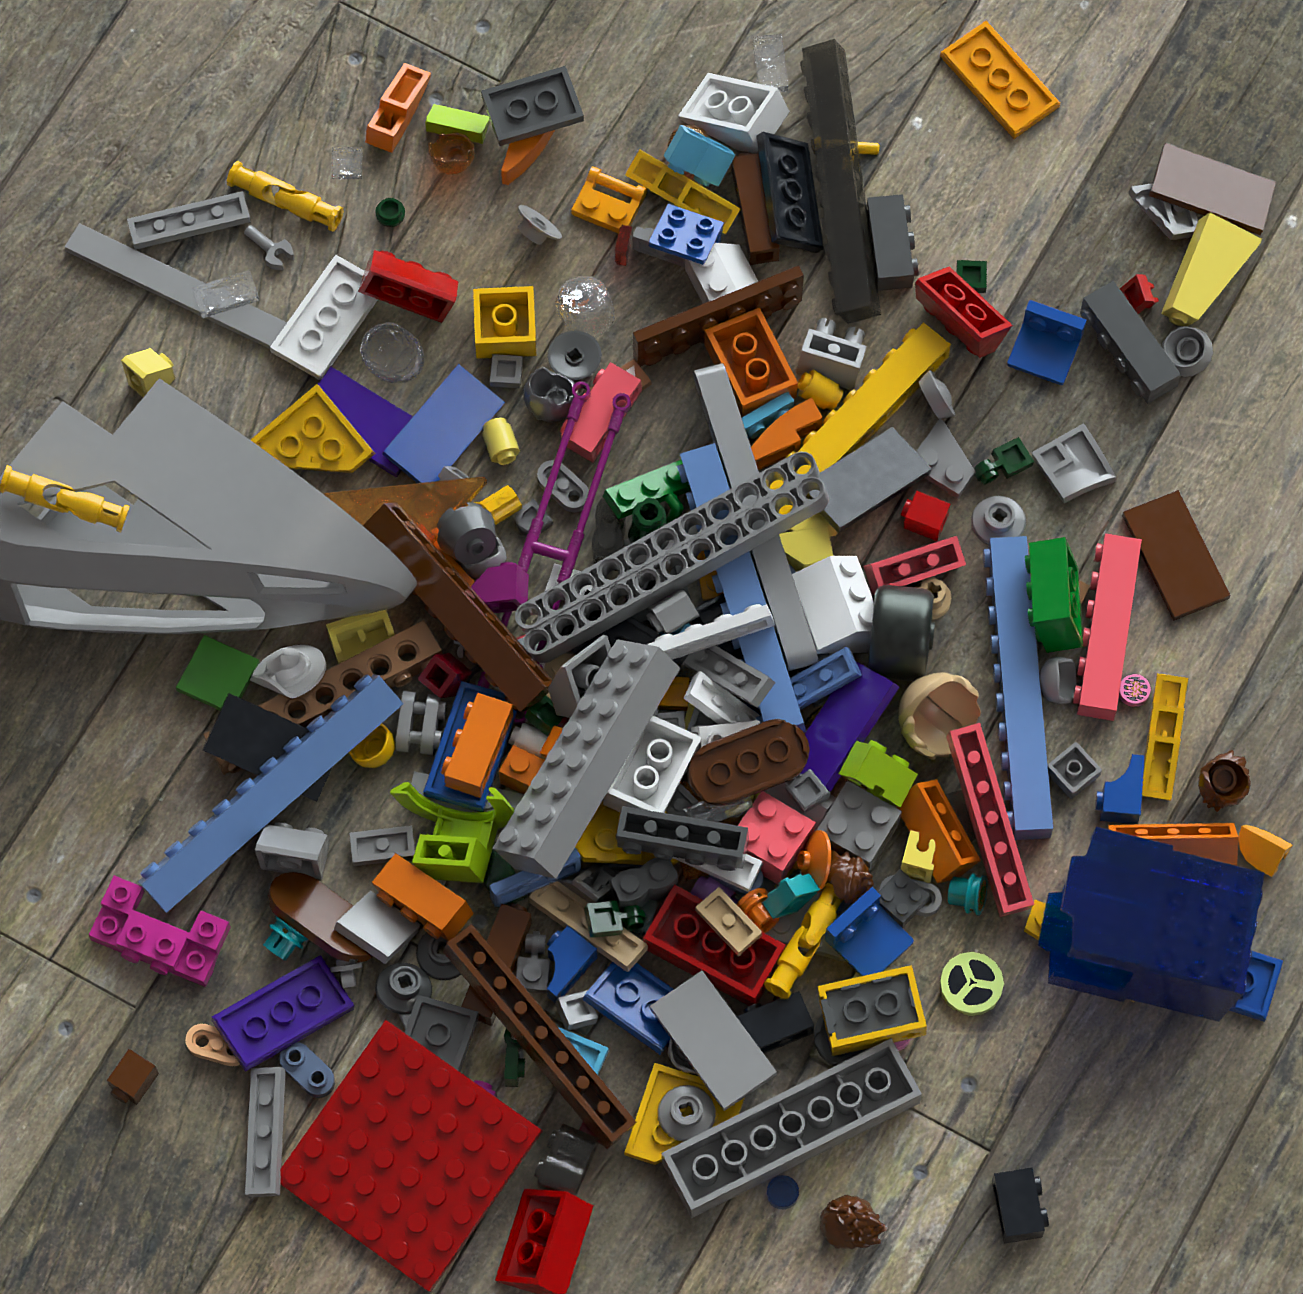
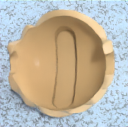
(933, 709)

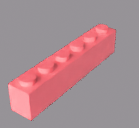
(1109, 627)
(990, 820)

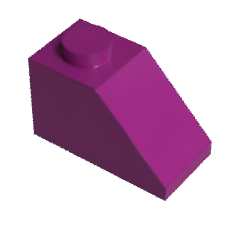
(503, 587)

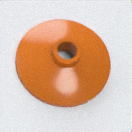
(816, 858)

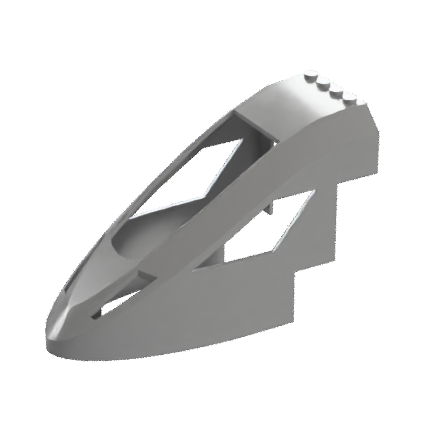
(206, 523)

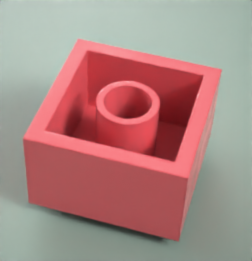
(776, 835)

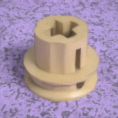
(942, 602)

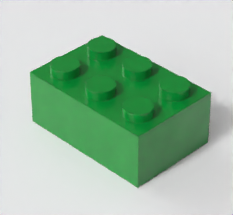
(1054, 595)

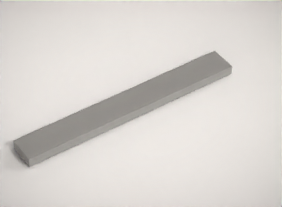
(168, 283)

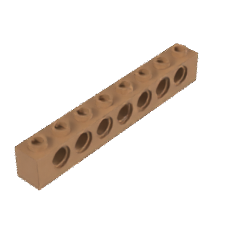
(385, 654)

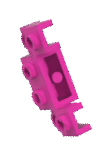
(154, 941)

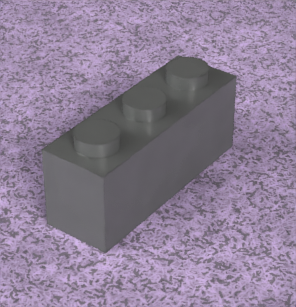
(892, 242)

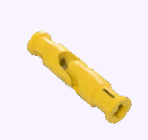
(297, 202)
(81, 504)
(814, 924)

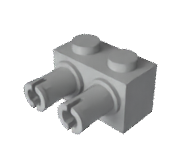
(831, 355)

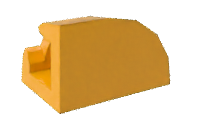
(1262, 849)

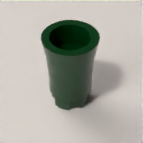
(647, 518)

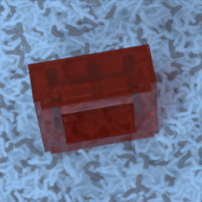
(623, 245)

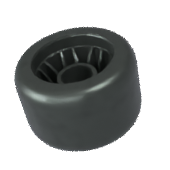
(901, 632)

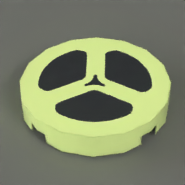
(971, 983)

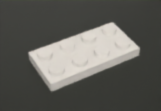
(325, 319)

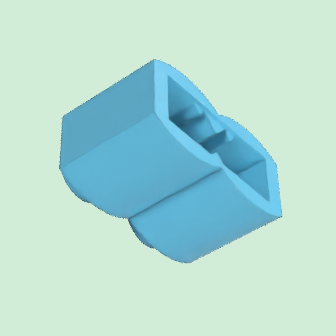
(699, 156)

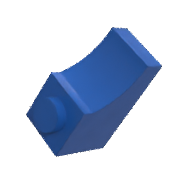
(1122, 798)
(571, 959)

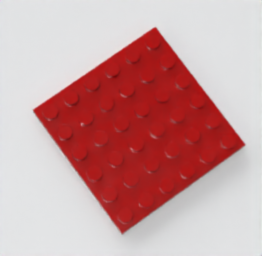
(408, 1155)

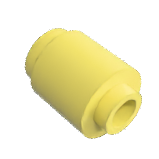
(500, 441)

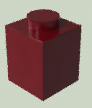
(444, 675)

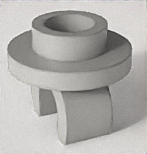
(347, 972)

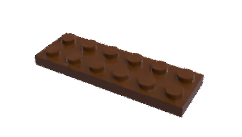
(689, 327)

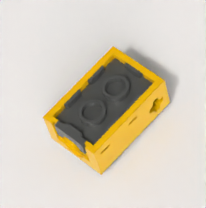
(872, 1010)

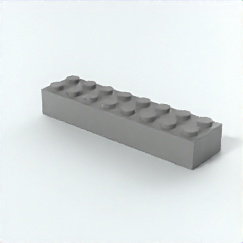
(586, 758)
(791, 1128)

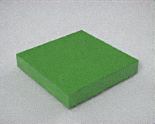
(216, 672)

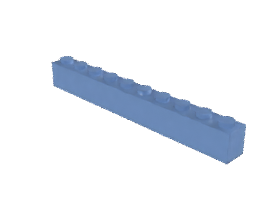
(741, 589)
(1019, 690)
(269, 792)

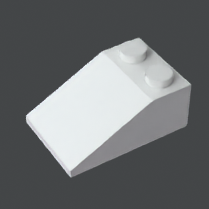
(735, 110)

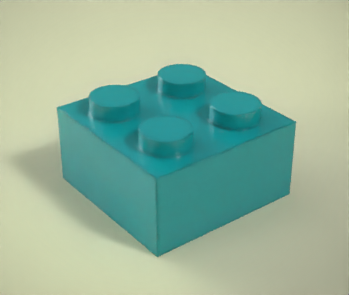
(790, 895)

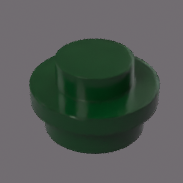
(390, 212)

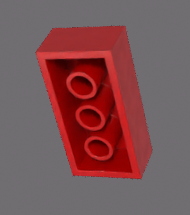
(692, 945)

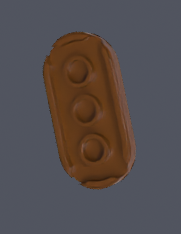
(748, 762)
(313, 912)

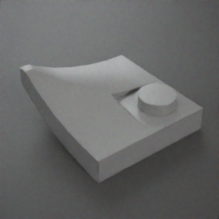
(1074, 464)

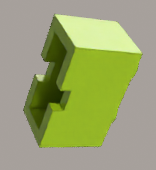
(881, 774)

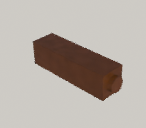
(753, 211)
(507, 940)

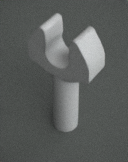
(271, 248)

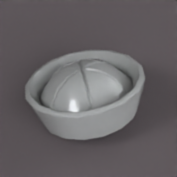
(1188, 350)
(937, 395)

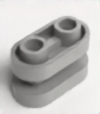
(433, 711)

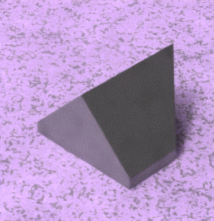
(592, 883)

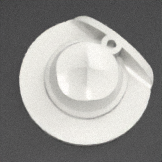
(291, 670)

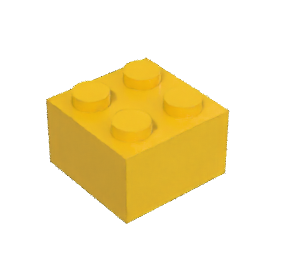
(504, 321)

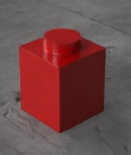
(925, 515)

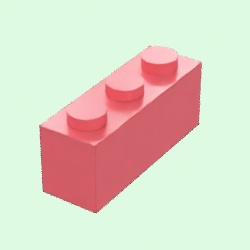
(591, 428)
(915, 564)

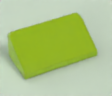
(451, 120)

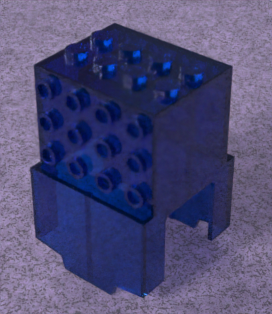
(1152, 926)

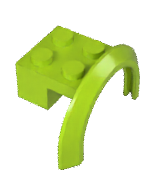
(460, 838)

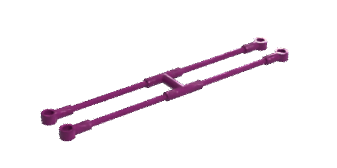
(570, 555)

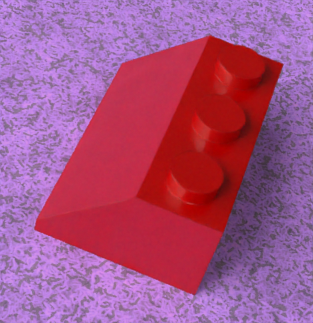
(409, 286)
(962, 311)
(544, 1241)

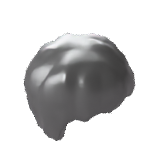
(548, 395)

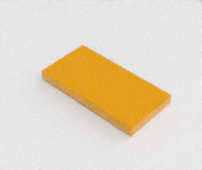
(1000, 79)

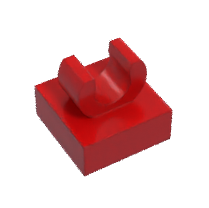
(1139, 293)

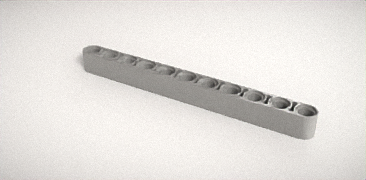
(675, 530)
(768, 558)
(692, 569)

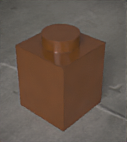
(132, 1078)

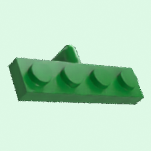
(660, 484)

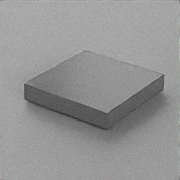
(377, 927)

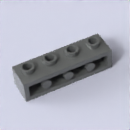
(1129, 342)
(682, 838)

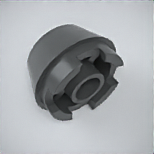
(467, 533)

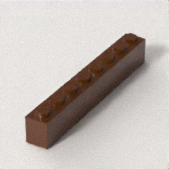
(461, 610)
(539, 1036)

